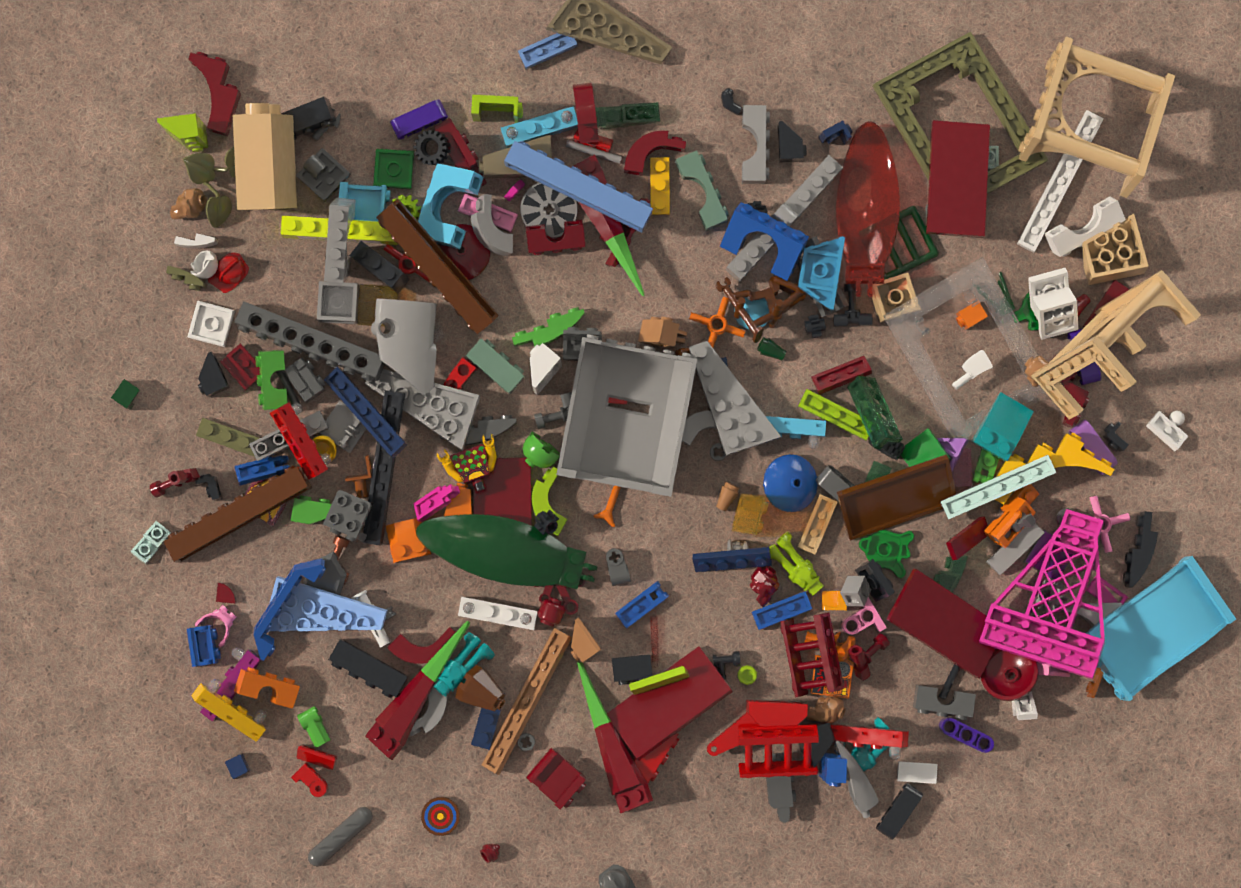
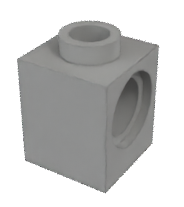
(855, 591)

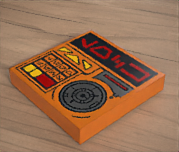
(846, 671)

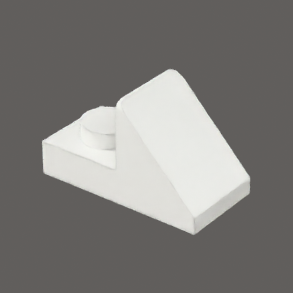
(1025, 708)

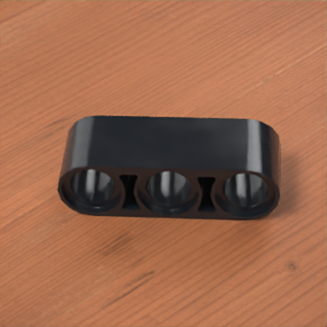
(900, 811)

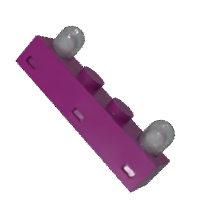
(246, 660)

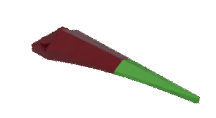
(608, 227)
(399, 717)
(622, 773)

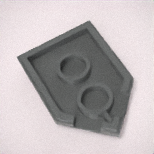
(333, 577)

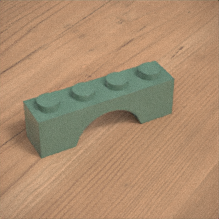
(692, 168)

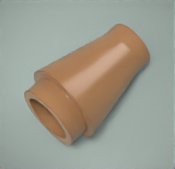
(727, 495)

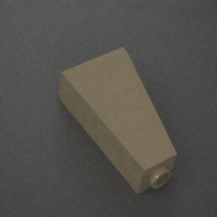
(494, 166)

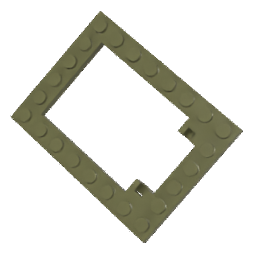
(970, 59)

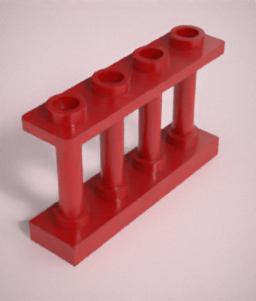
(777, 735)

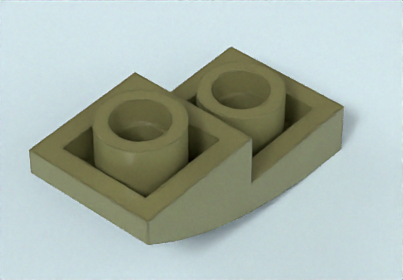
(190, 280)

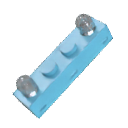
(540, 126)
(800, 427)

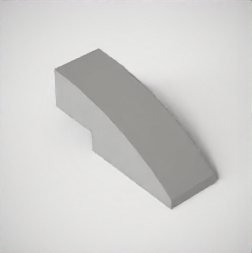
(1005, 557)

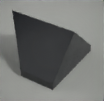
(818, 750)

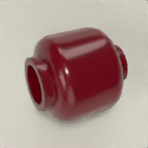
(551, 612)

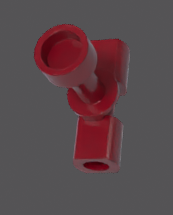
(175, 478)
(863, 658)

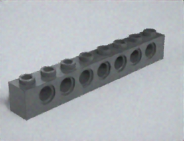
(249, 313)

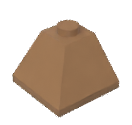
(583, 642)

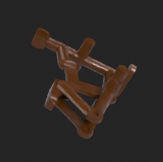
(776, 307)

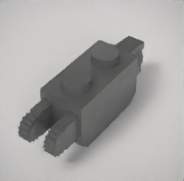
(780, 792)

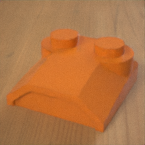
(404, 541)

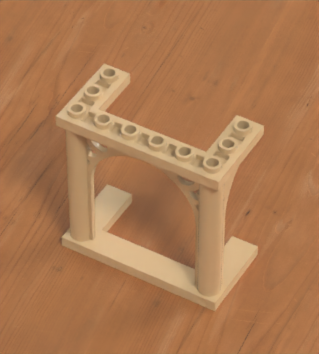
(1047, 139)
(1110, 326)

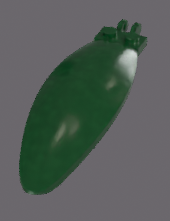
(504, 550)

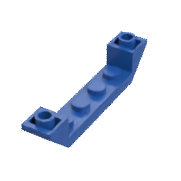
(309, 570)

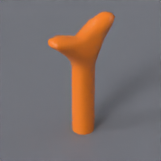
(607, 513)

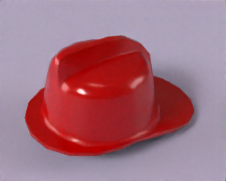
(230, 272)

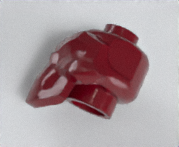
(764, 583)

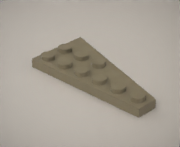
(606, 27)

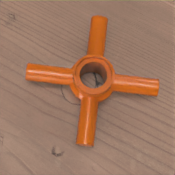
(719, 316)

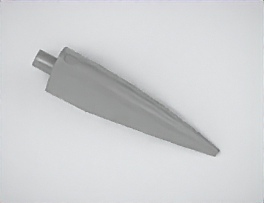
(858, 784)

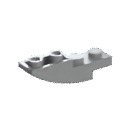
(275, 442)

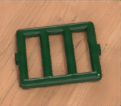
(917, 260)

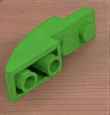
(555, 328)

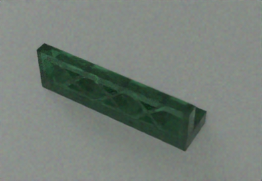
(871, 411)

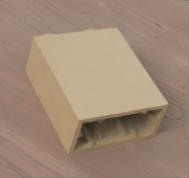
(264, 158)

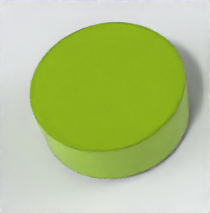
(747, 675)

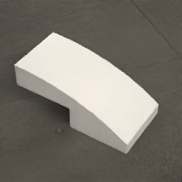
(201, 241)

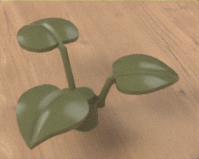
(201, 170)

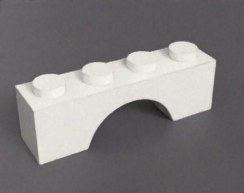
(1104, 216)

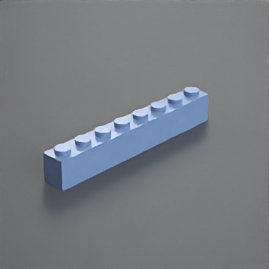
(578, 186)

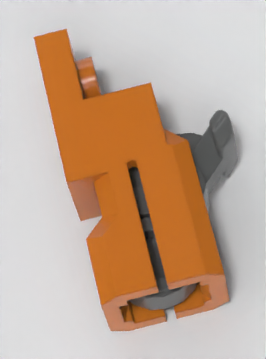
(1015, 517)

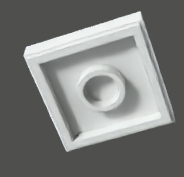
(211, 324)

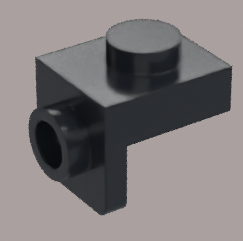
(1115, 442)

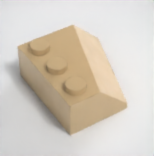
(1115, 253)

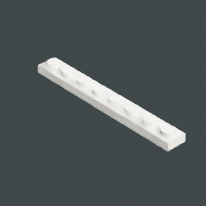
(1057, 186)

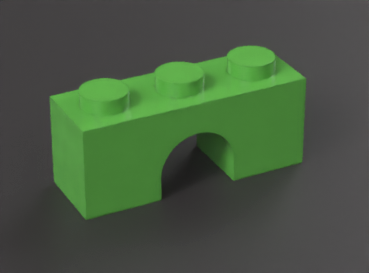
(269, 362)

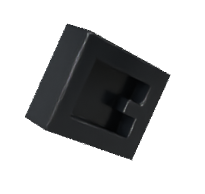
(213, 489)

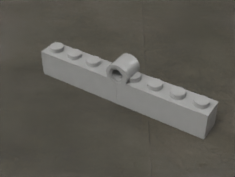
(787, 213)

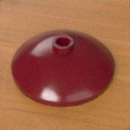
(475, 256)
(998, 672)

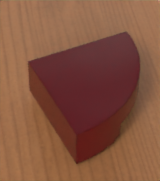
(225, 594)

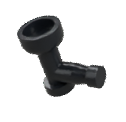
(722, 660)

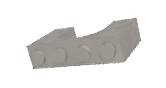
(337, 262)

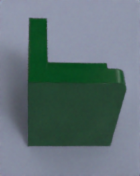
(125, 394)

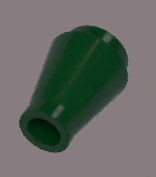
(769, 348)

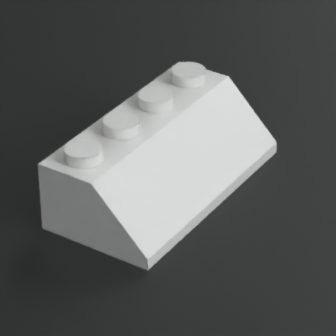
(544, 366)

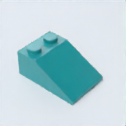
(1002, 427)

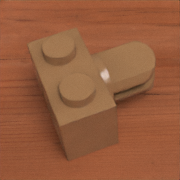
(661, 332)

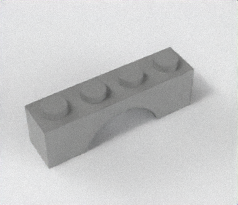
(754, 120)

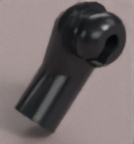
(728, 102)

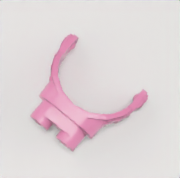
(222, 615)

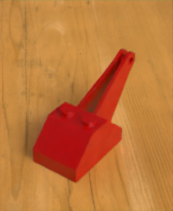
(759, 714)

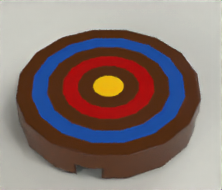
(440, 816)

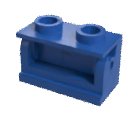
(203, 645)

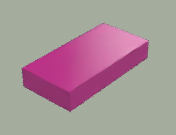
(1107, 597)

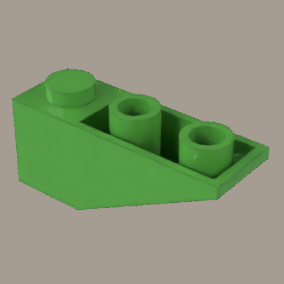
(309, 511)

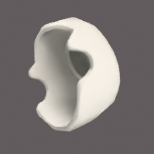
(205, 265)

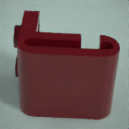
(557, 778)

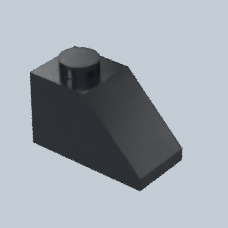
(790, 144)
(212, 377)

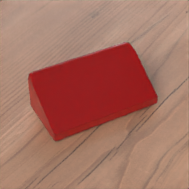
(604, 143)
(316, 757)

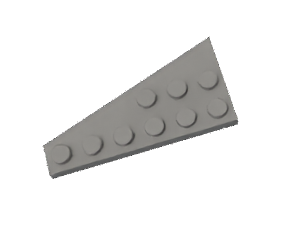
(441, 409)
(733, 410)

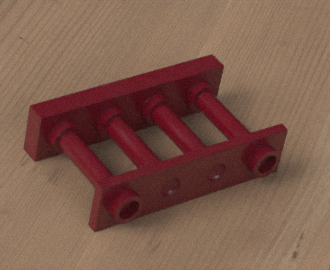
(828, 651)

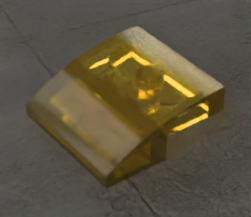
(367, 301)

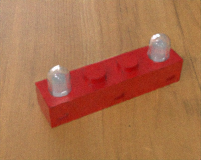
(299, 441)
(875, 737)

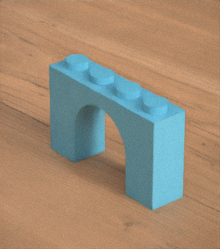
(445, 182)

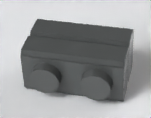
(304, 379)

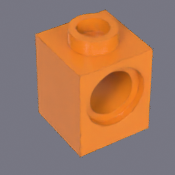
(970, 316)

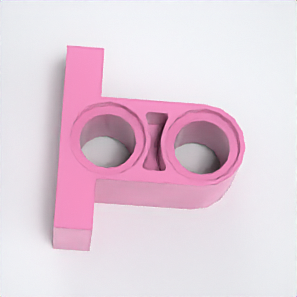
(860, 623)

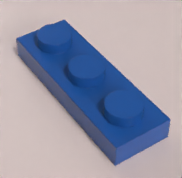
(781, 610)

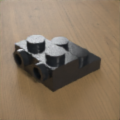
(880, 585)

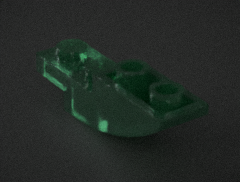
(627, 115)
(950, 578)

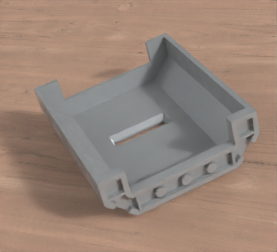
(623, 444)

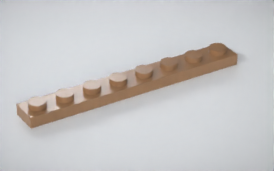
(526, 701)

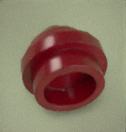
(490, 852)

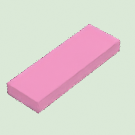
(501, 217)

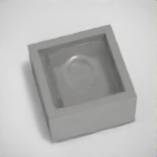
(338, 302)

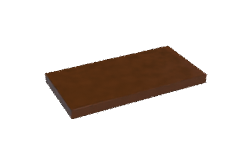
(896, 497)

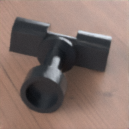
(852, 315)

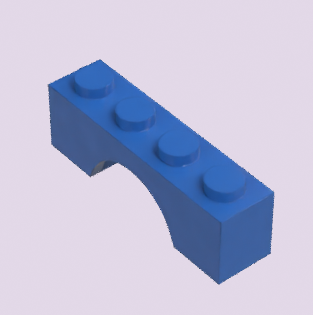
(833, 769)

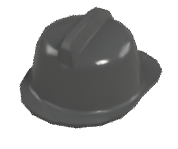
(615, 877)

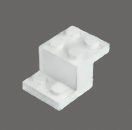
(1053, 303)

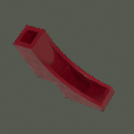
(223, 98)

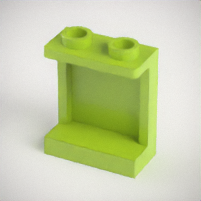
(495, 103)

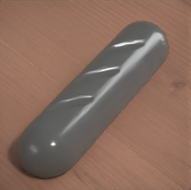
(340, 836)

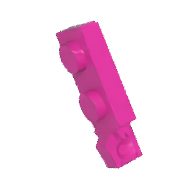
(435, 501)

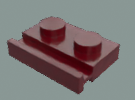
(241, 366)

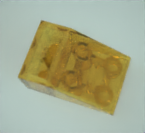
(749, 514)

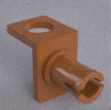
(360, 480)

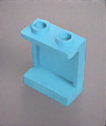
(369, 199)

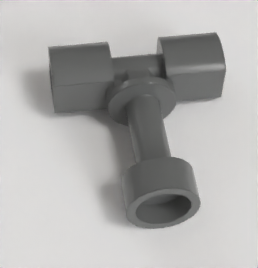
(541, 420)

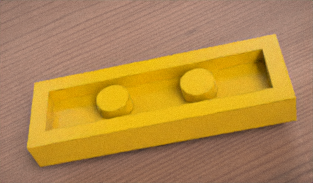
(659, 185)

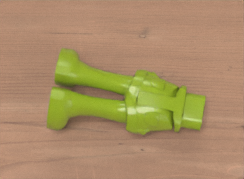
(803, 572)

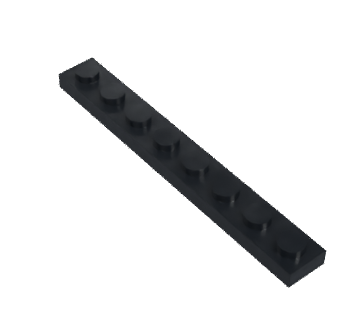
(383, 472)

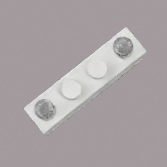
(497, 613)

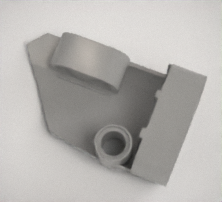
(407, 340)

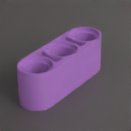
(1093, 443)

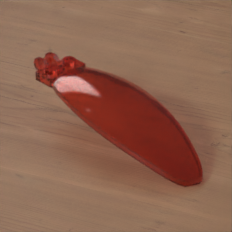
(867, 207)

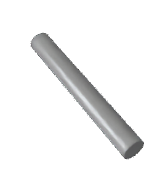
(593, 151)

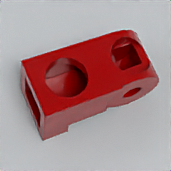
(460, 374)
(311, 779)

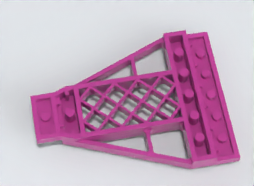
(1041, 639)

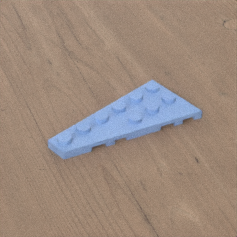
(323, 611)

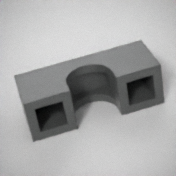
(961, 704)

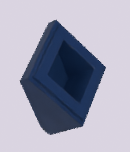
(237, 766)

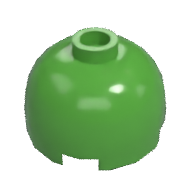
(539, 452)

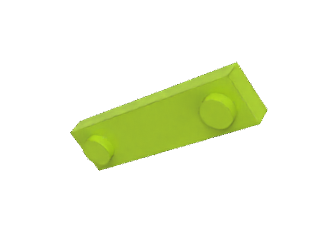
(833, 414)

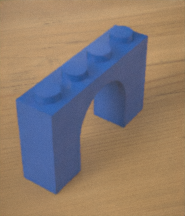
(788, 240)

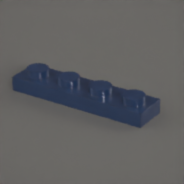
(732, 559)

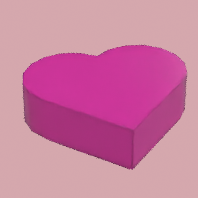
(514, 190)

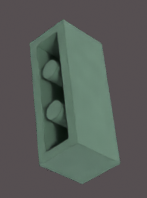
(496, 365)

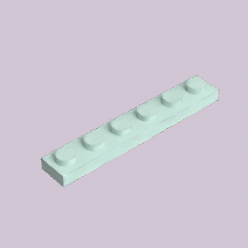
(998, 486)

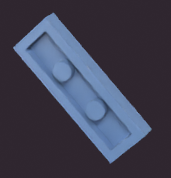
(546, 49)

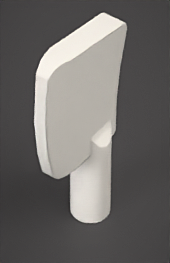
(973, 366)

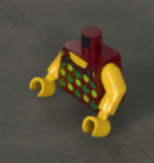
(471, 464)

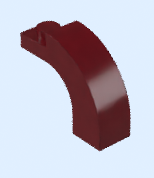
(585, 112)
(646, 145)
(416, 654)

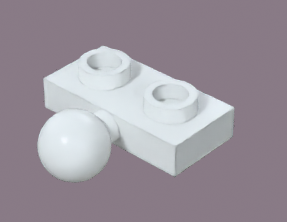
(1167, 428)

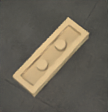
(817, 524)

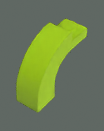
(540, 497)

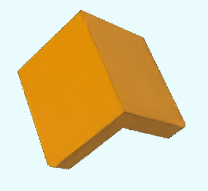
(833, 601)

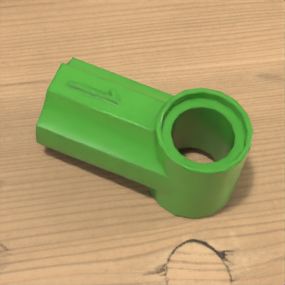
(313, 724)

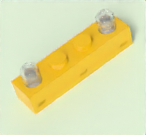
(224, 709)

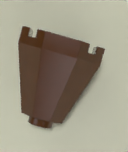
(480, 690)

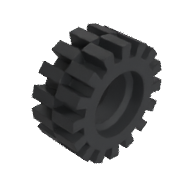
(421, 144)
(891, 449)

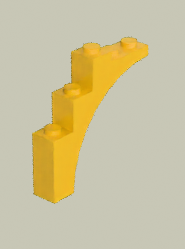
(1066, 454)

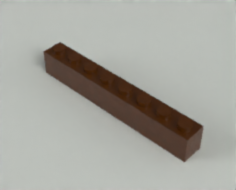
(437, 266)
(237, 514)

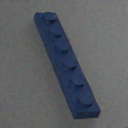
(365, 412)

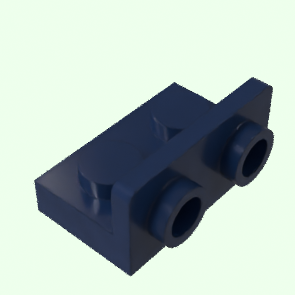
(838, 130)

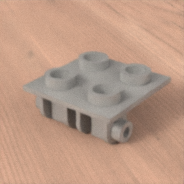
(344, 427)

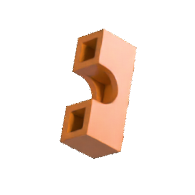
(251, 682)

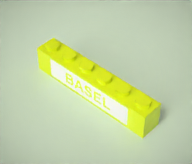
(317, 229)

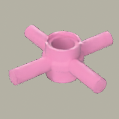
(1108, 522)

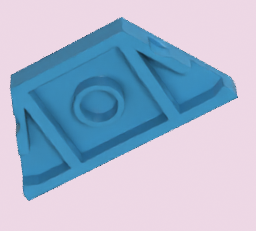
(821, 271)

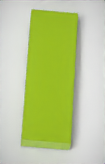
(658, 680)

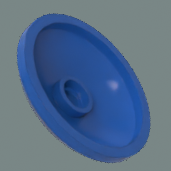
(780, 485)

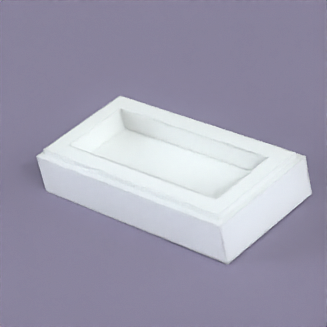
(917, 772)

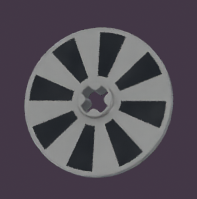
(539, 197)

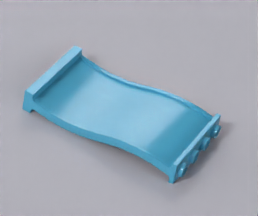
(1160, 627)

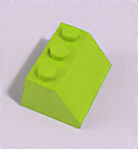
(187, 130)

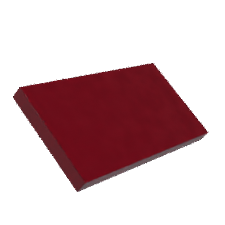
(958, 179)
(507, 491)
(942, 623)
(660, 713)

